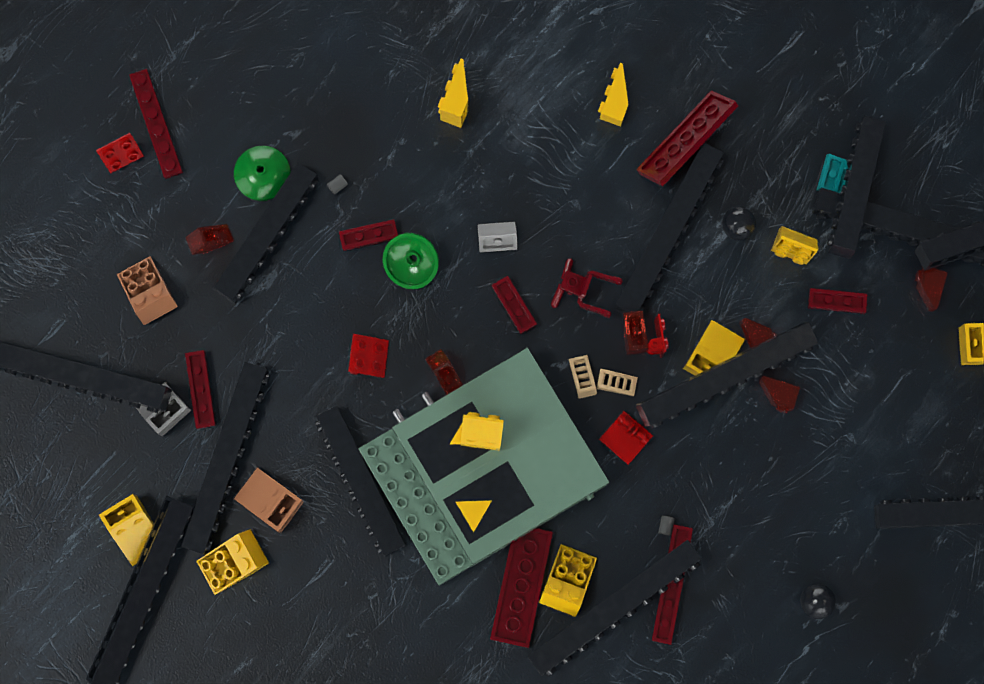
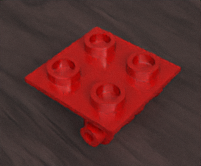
(120, 153)
(659, 344)
(368, 356)
(626, 437)

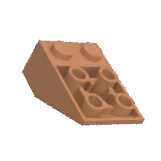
(146, 290)
(269, 500)

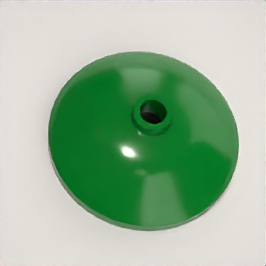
(261, 185)
(401, 266)

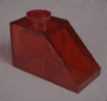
(208, 238)
(930, 286)
(755, 332)
(634, 333)
(444, 371)
(780, 393)

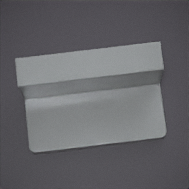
(497, 237)

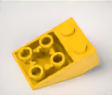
(454, 106)
(794, 246)
(972, 343)
(713, 348)
(481, 431)
(128, 526)
(232, 561)
(568, 580)

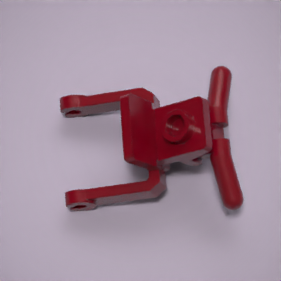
(579, 285)

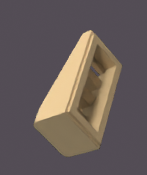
(600, 384)
(588, 391)

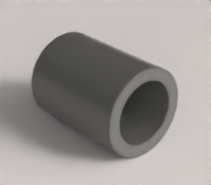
(337, 184)
(666, 525)

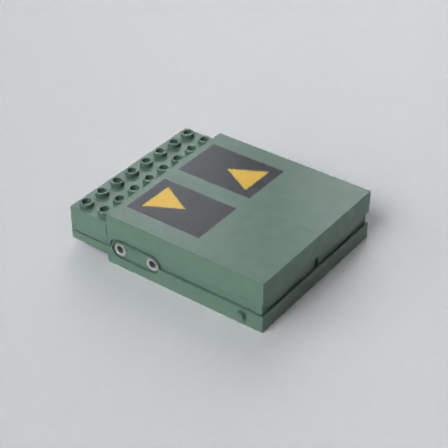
(478, 500)

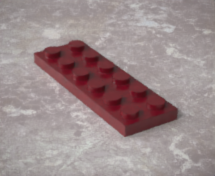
(687, 138)
(521, 588)

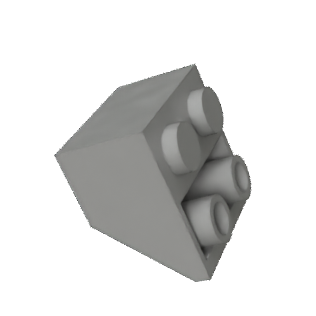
(166, 420)

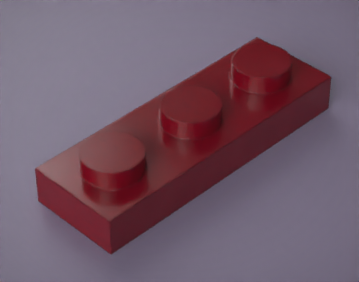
(368, 235)
(837, 301)
(514, 305)

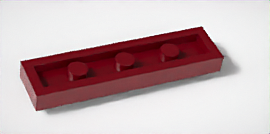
(200, 389)

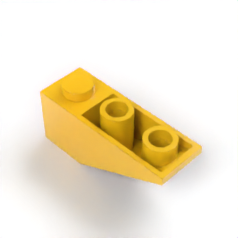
(616, 104)

